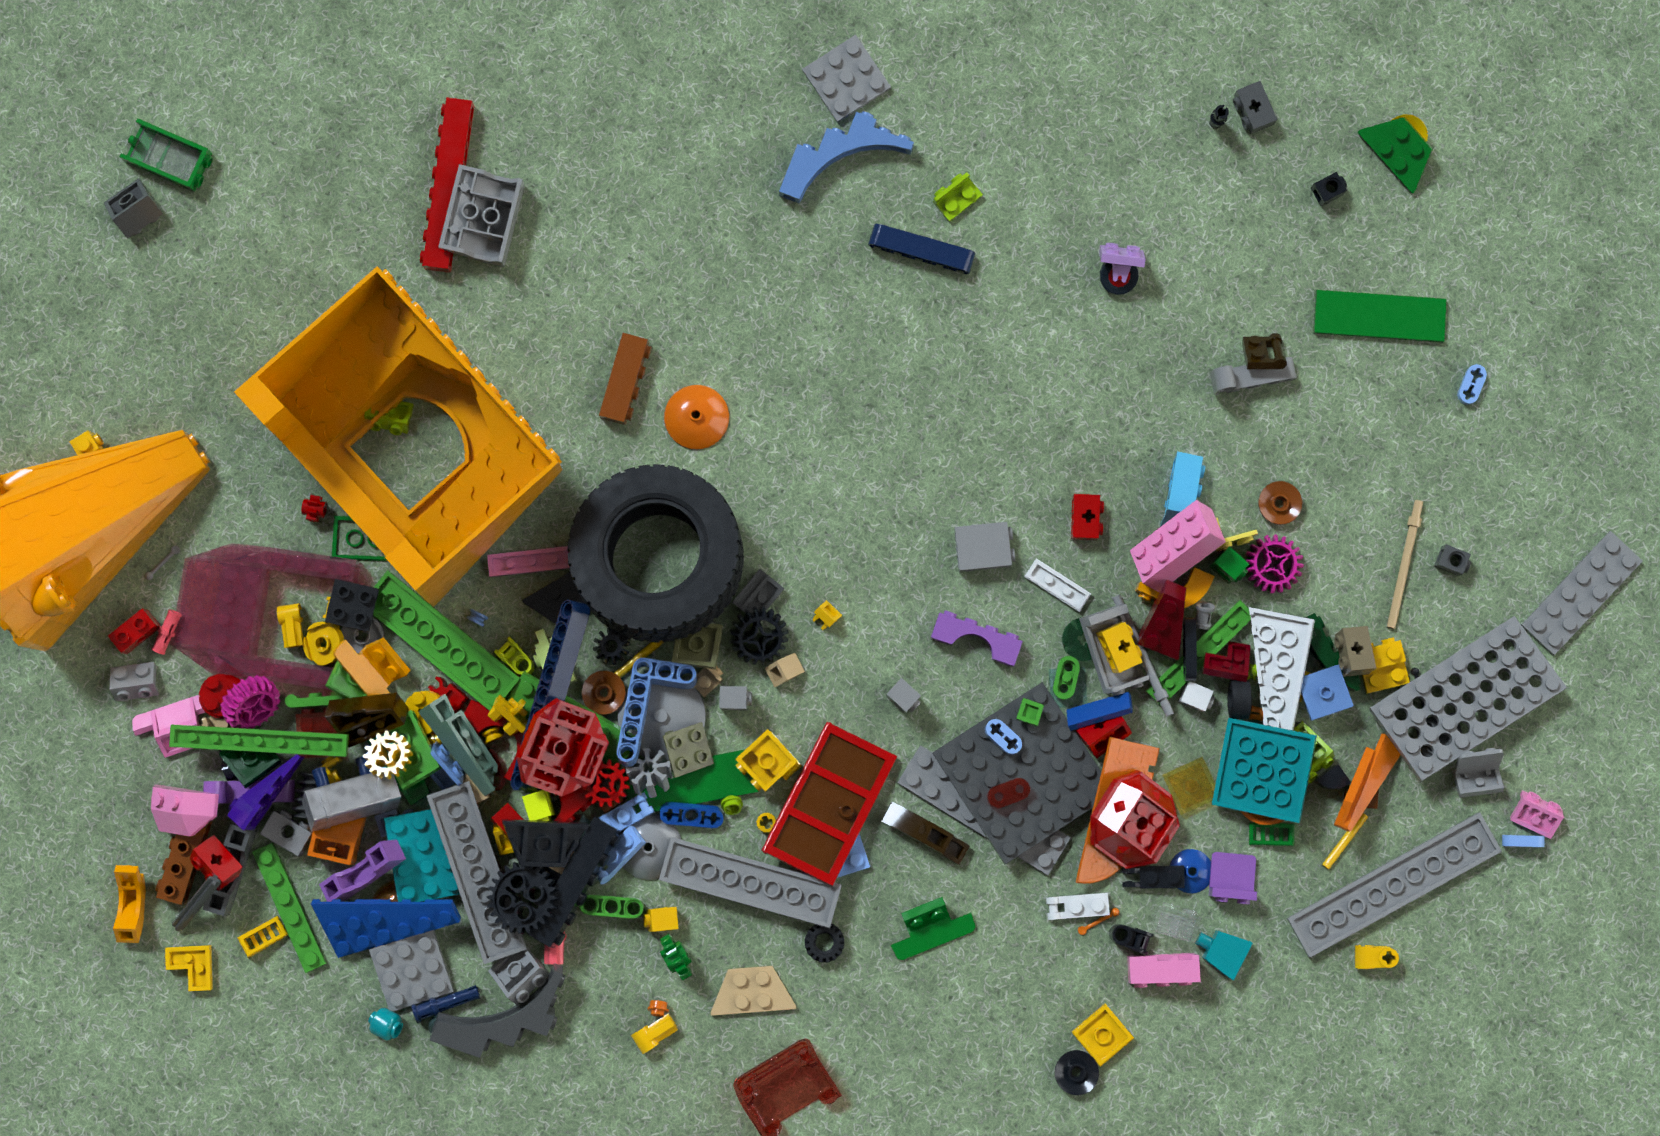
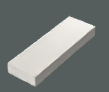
(1057, 585)

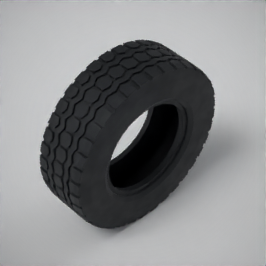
(644, 494)

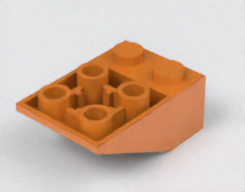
(339, 842)

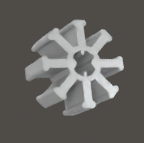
(650, 773)

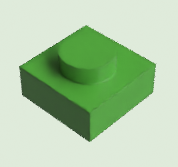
(1029, 712)

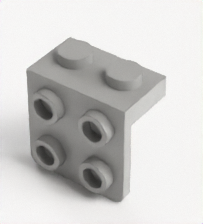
(1478, 773)

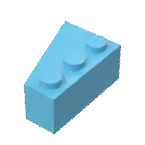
(1183, 484)

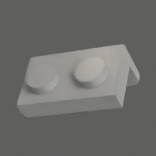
(133, 681)

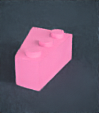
(1163, 969)

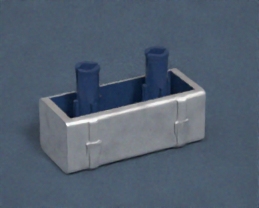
(348, 798)

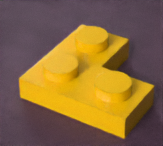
(197, 961)

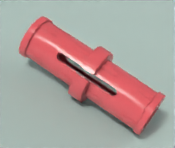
(166, 631)

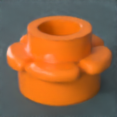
(658, 1008)

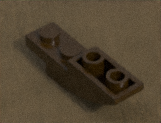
(925, 832)

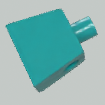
(1224, 952)

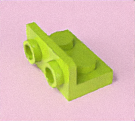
(957, 196)
(395, 420)

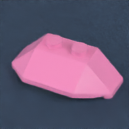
(182, 810)

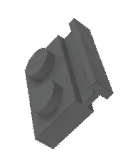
(758, 592)

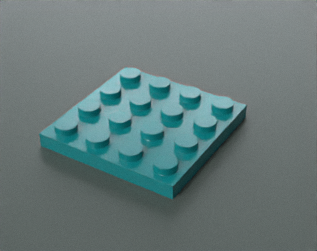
(1264, 770)
(426, 867)

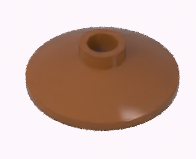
(1288, 495)
(599, 681)

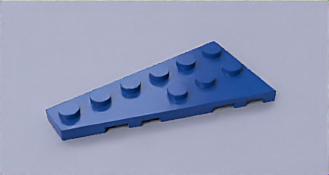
(377, 922)

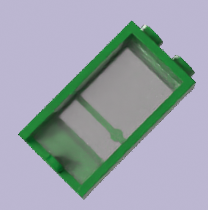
(168, 156)

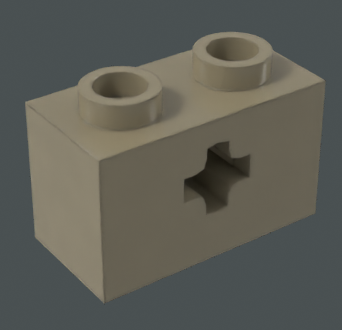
(1355, 651)

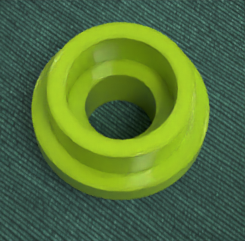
(732, 805)

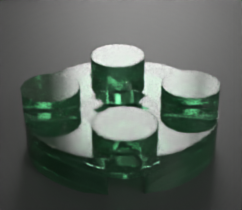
(1072, 644)

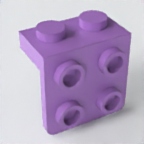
(1232, 877)

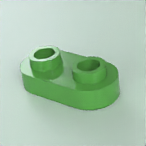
(1066, 678)

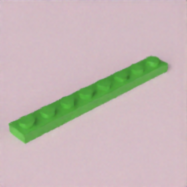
(259, 740)

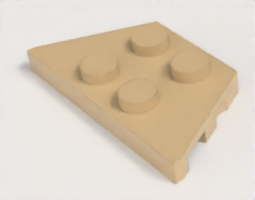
(752, 991)

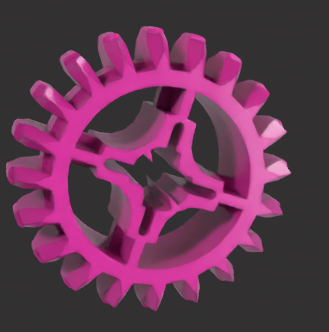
(1279, 572)
(250, 702)

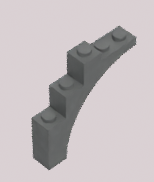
(474, 1034)

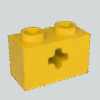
(1111, 639)

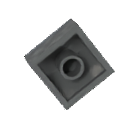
(133, 208)

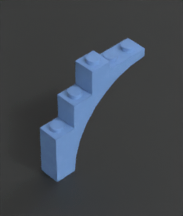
(862, 136)

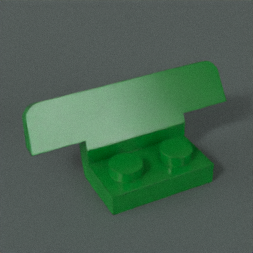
(930, 927)

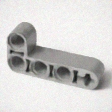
(1235, 378)

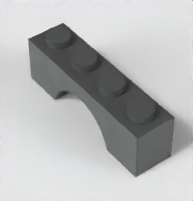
(239, 845)

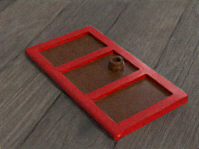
(829, 804)

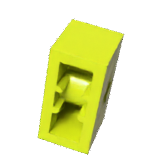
(539, 806)

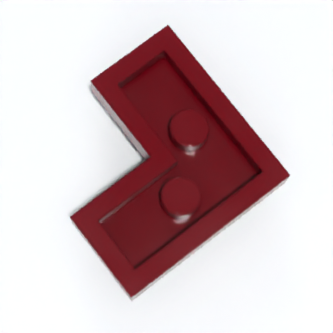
(1232, 666)

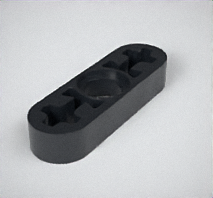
(1189, 649)

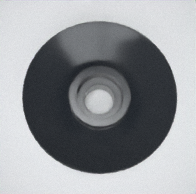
(1088, 1072)

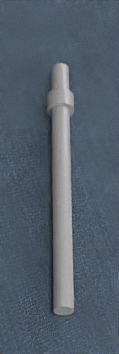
(1160, 694)

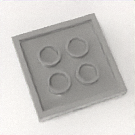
(846, 78)
(411, 970)

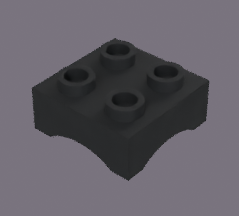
(352, 605)

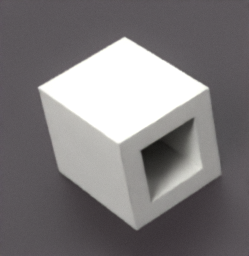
(1197, 696)

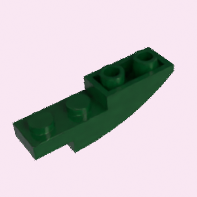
(1322, 651)

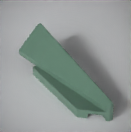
(462, 742)

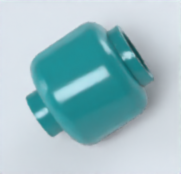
(385, 1024)

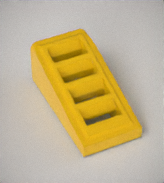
(258, 948)

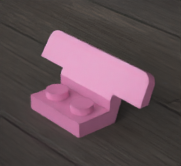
(160, 720)

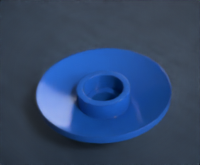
(1200, 862)

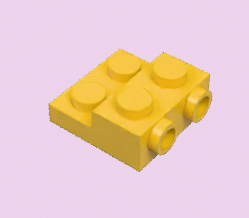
(1389, 669)
(765, 761)

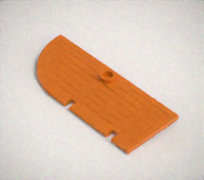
(1119, 760)

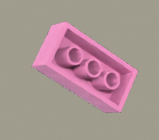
(1177, 545)

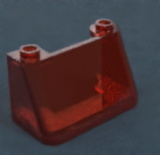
(784, 1086)

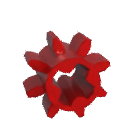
(314, 508)

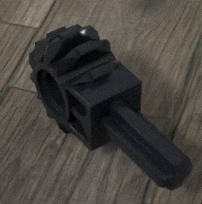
(621, 640)

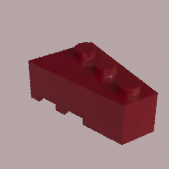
(1165, 621)

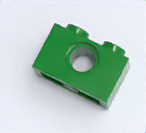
(1230, 566)

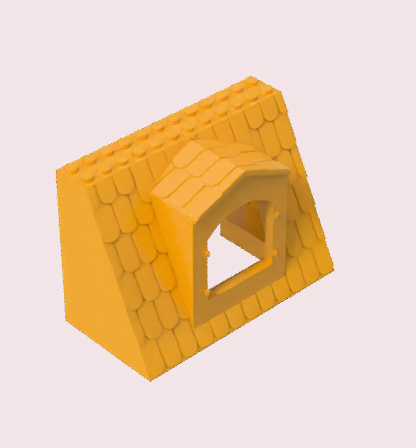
(373, 355)

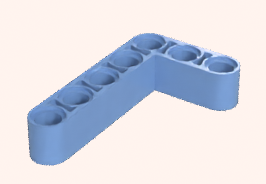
(641, 701)

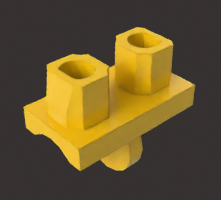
(512, 711)

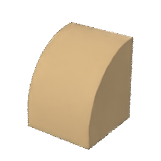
(784, 669)

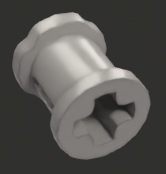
(1203, 614)

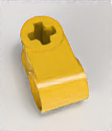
(1371, 957)

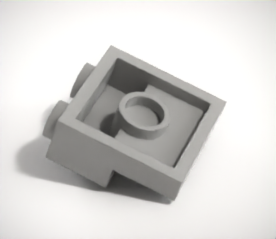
(519, 975)

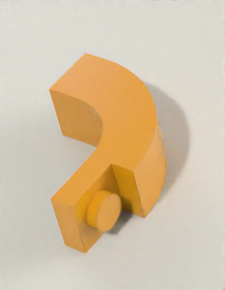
(1197, 586)
(131, 904)

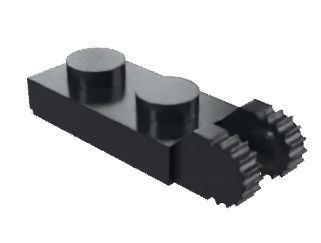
(1157, 877)

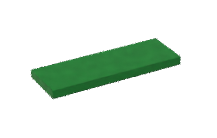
(1380, 316)
(701, 785)

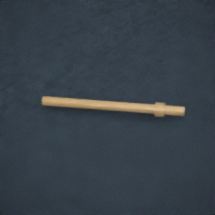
(1414, 523)

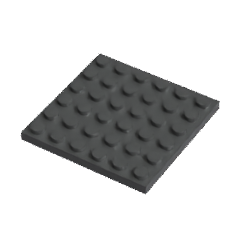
(1051, 760)

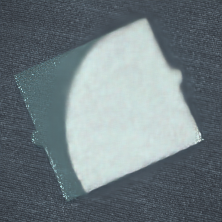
(1079, 697)

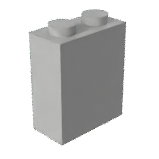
(984, 546)

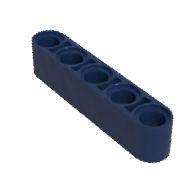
(921, 247)

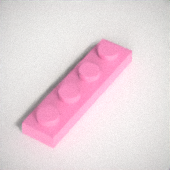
(528, 561)

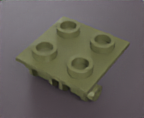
(688, 749)

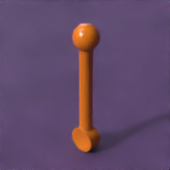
(1082, 930)

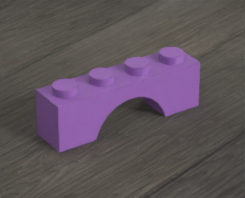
(1003, 647)
(378, 861)

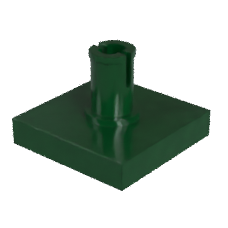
(249, 765)

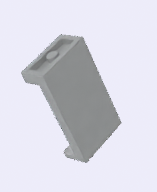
(1110, 682)

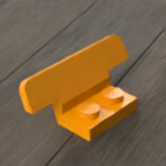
(373, 666)

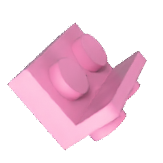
(1537, 814)

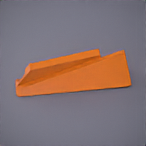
(1367, 780)

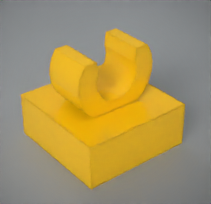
(827, 614)

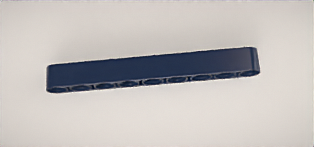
(557, 667)

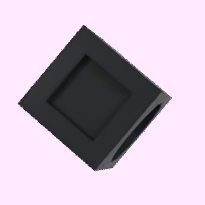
(1322, 195)

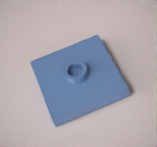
(1325, 693)

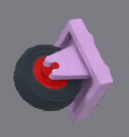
(1120, 269)

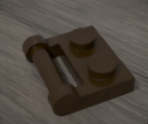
(1257, 355)

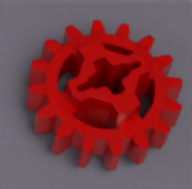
(596, 789)

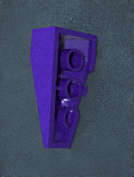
(254, 804)

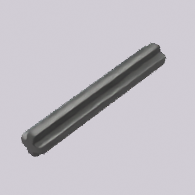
(196, 902)

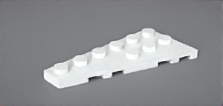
(1281, 662)

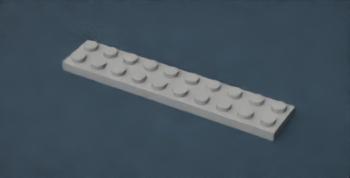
(1394, 884)

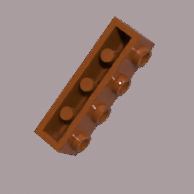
(178, 870)

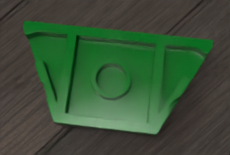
(1400, 149)

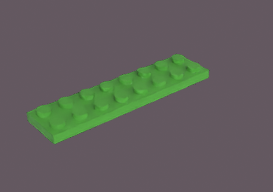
(442, 641)

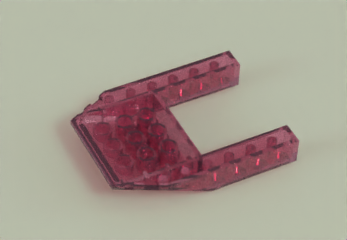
(225, 607)

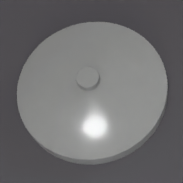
(667, 711)

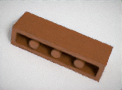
(624, 379)

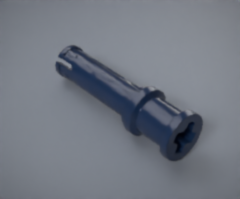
(434, 1005)

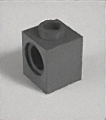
(1443, 560)

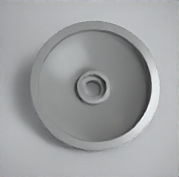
(648, 864)

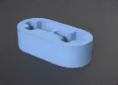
(1476, 386)
(1006, 732)
(1523, 841)

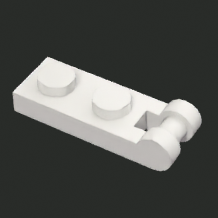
(1078, 906)

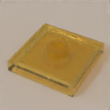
(1190, 785)

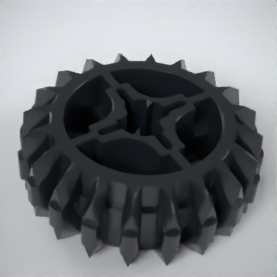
(749, 636)

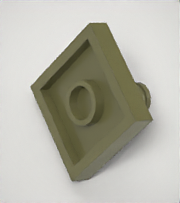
(700, 648)

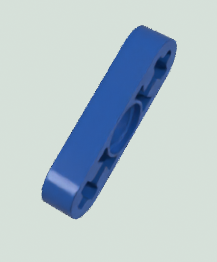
(708, 810)

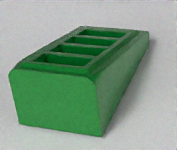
(1291, 834)

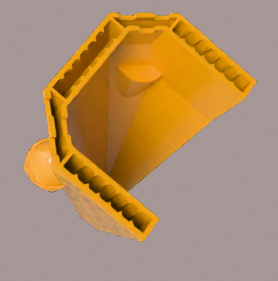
(79, 523)

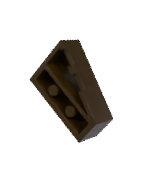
(366, 716)

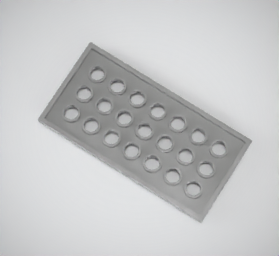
(1465, 713)

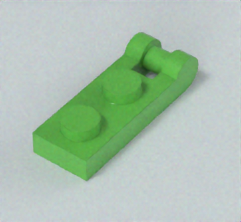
(313, 700)

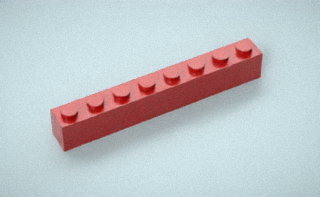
(451, 152)

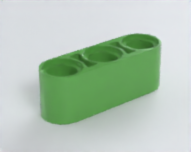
(623, 906)

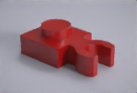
(453, 693)

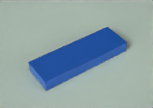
(1099, 711)

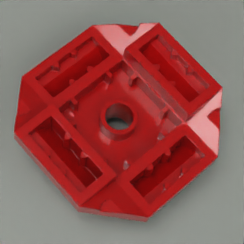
(576, 756)
(1116, 815)

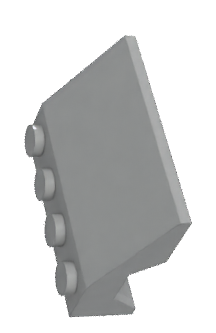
(481, 215)

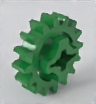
(675, 956)

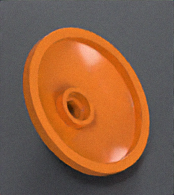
(698, 432)

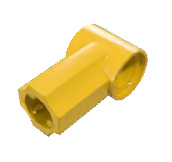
(290, 621)
(651, 1035)

